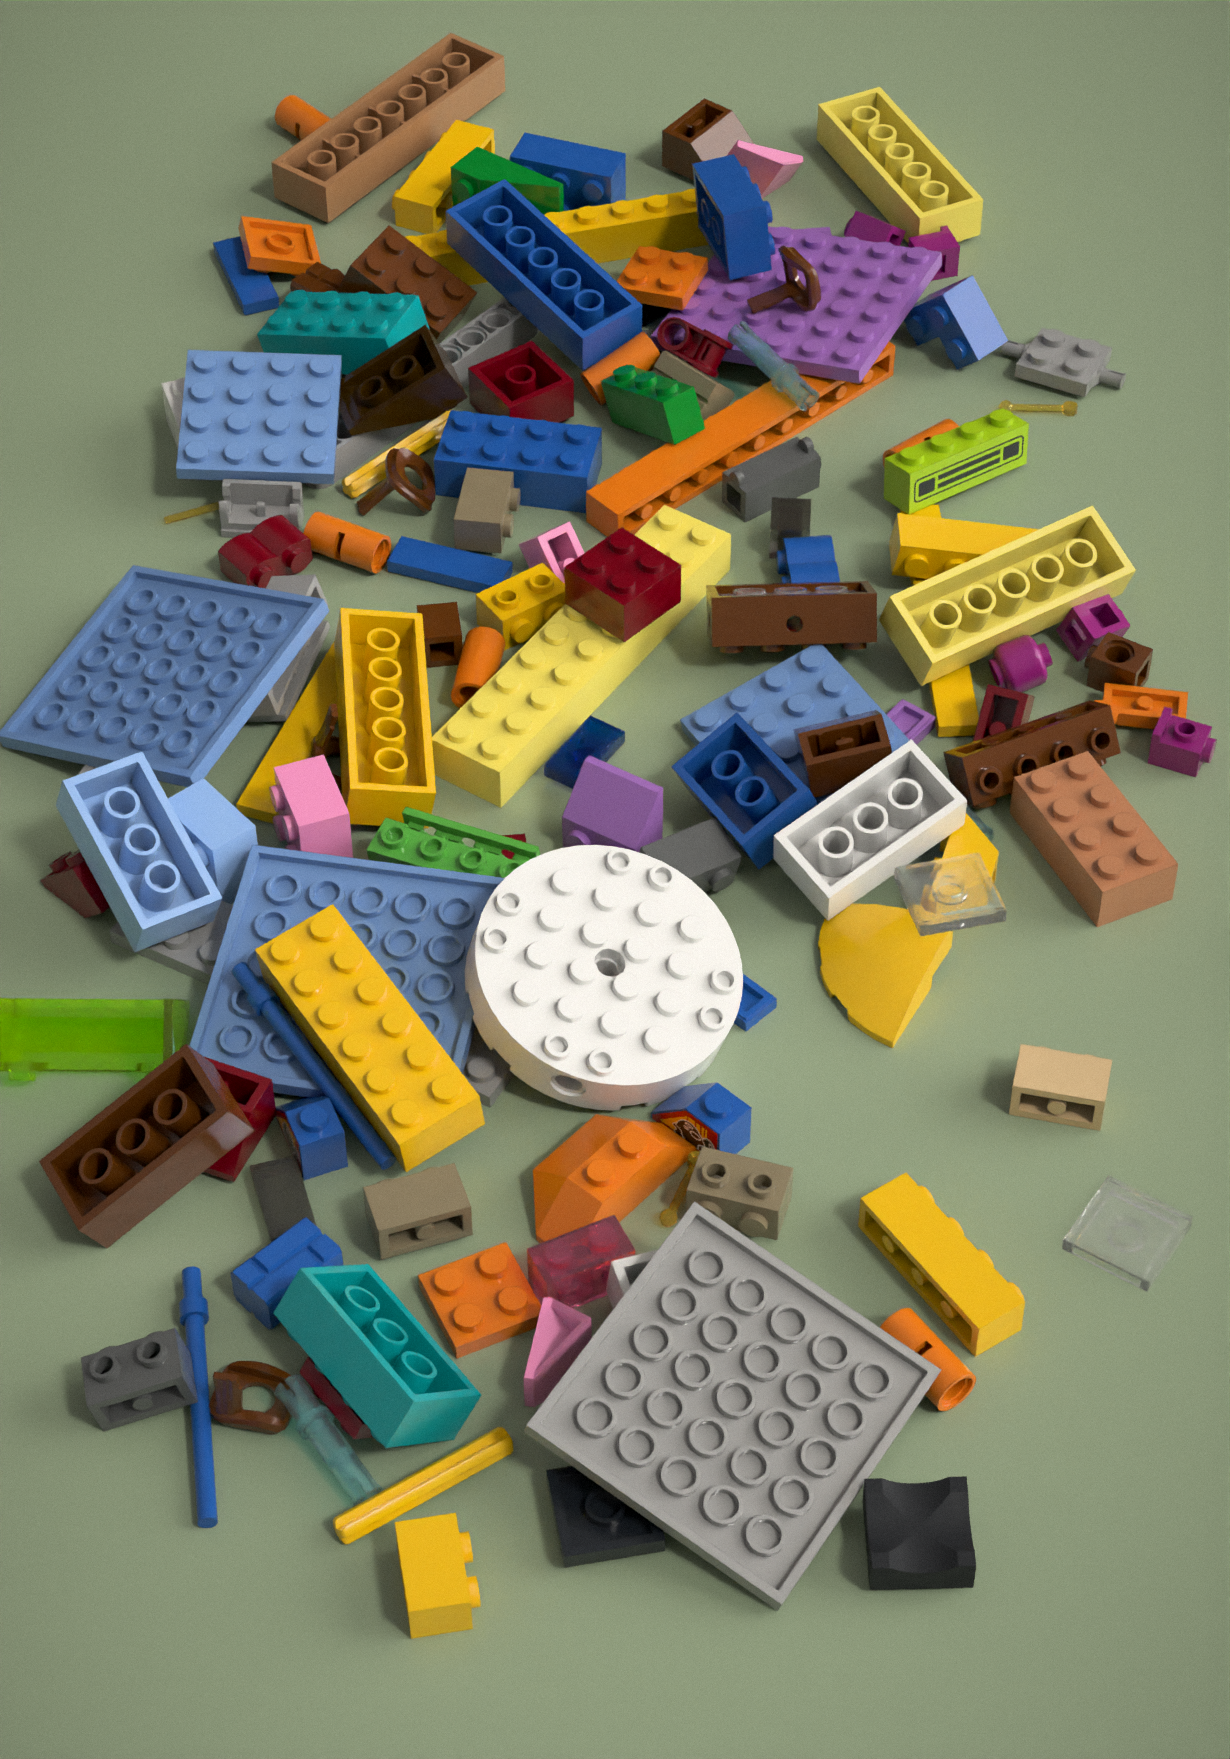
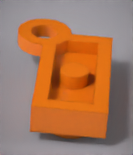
(1142, 705)

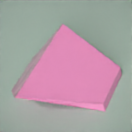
(766, 165)
(555, 1346)

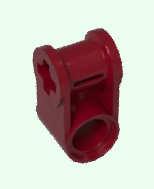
(699, 348)

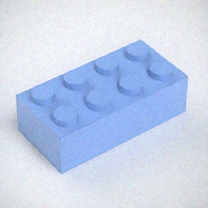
(138, 851)

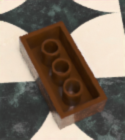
(146, 1146)

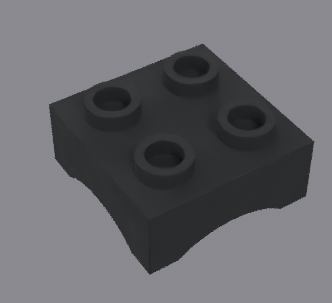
(918, 1534)

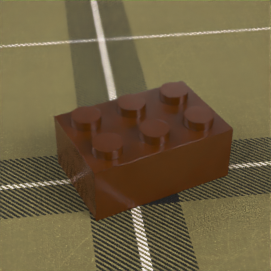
(400, 266)

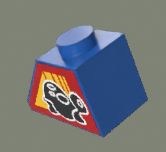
(707, 1117)
(313, 1135)

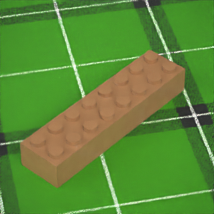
(388, 127)

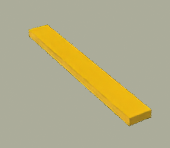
(953, 693)

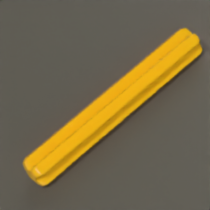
(374, 470)
(422, 1485)

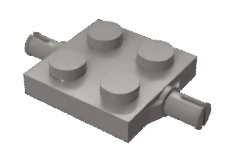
(1063, 362)

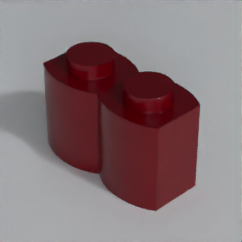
(268, 550)

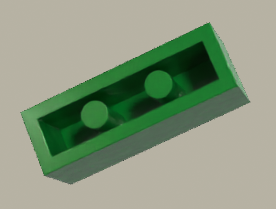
(652, 404)

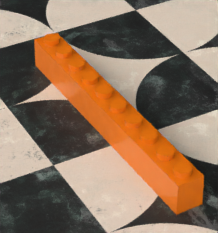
(730, 437)

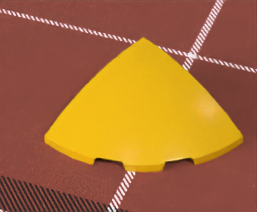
(879, 966)

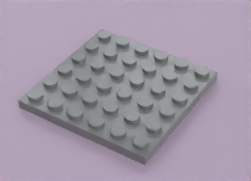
(733, 1404)

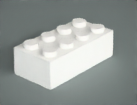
(869, 829)

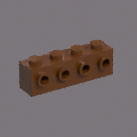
(988, 765)

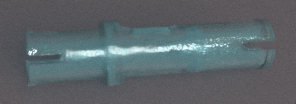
(783, 376)
(317, 1426)

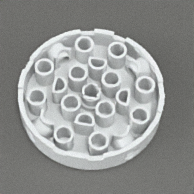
(603, 976)

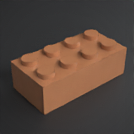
(1093, 838)

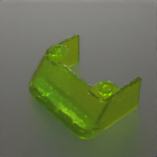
(89, 1034)

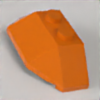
(603, 1172)

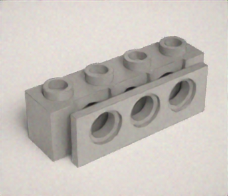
(285, 692)

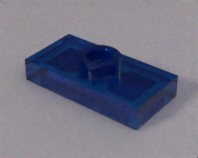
(592, 739)

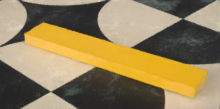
(293, 740)

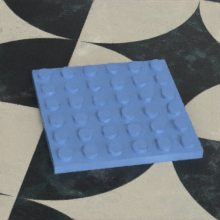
(164, 672)
(405, 915)

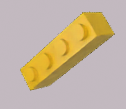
(428, 191)
(933, 545)
(941, 1264)

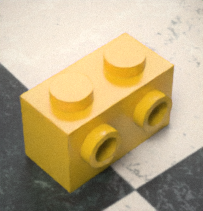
(521, 604)

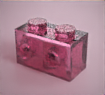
(577, 1263)

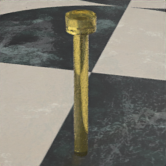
(191, 513)

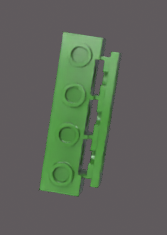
(411, 845)

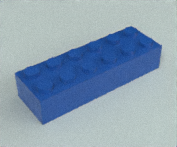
(543, 274)

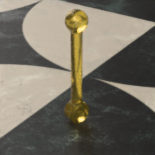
(1068, 408)
(668, 1216)

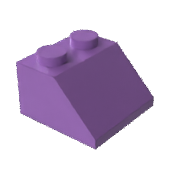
(612, 808)

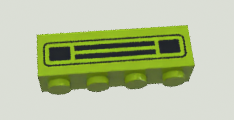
(955, 460)

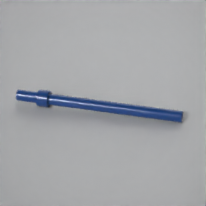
(266, 1004)
(194, 1317)

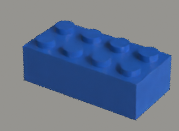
(549, 459)

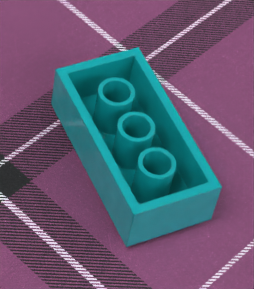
(341, 324)
(376, 1355)

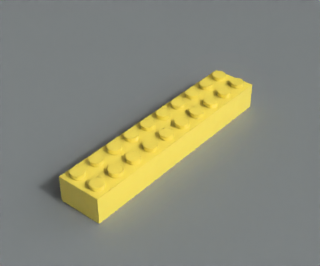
(567, 673)

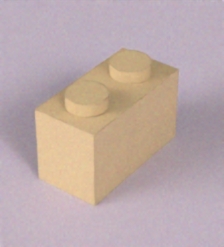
(1060, 1087)

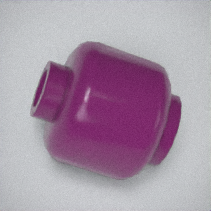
(1020, 664)

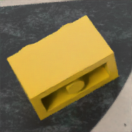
(434, 1575)

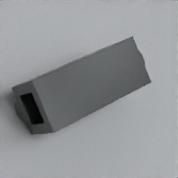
(779, 473)

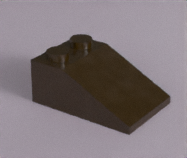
(401, 386)

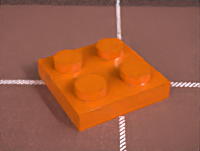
(278, 245)
(663, 277)
(480, 1299)

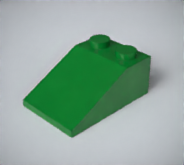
(484, 169)

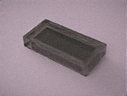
(281, 1194)

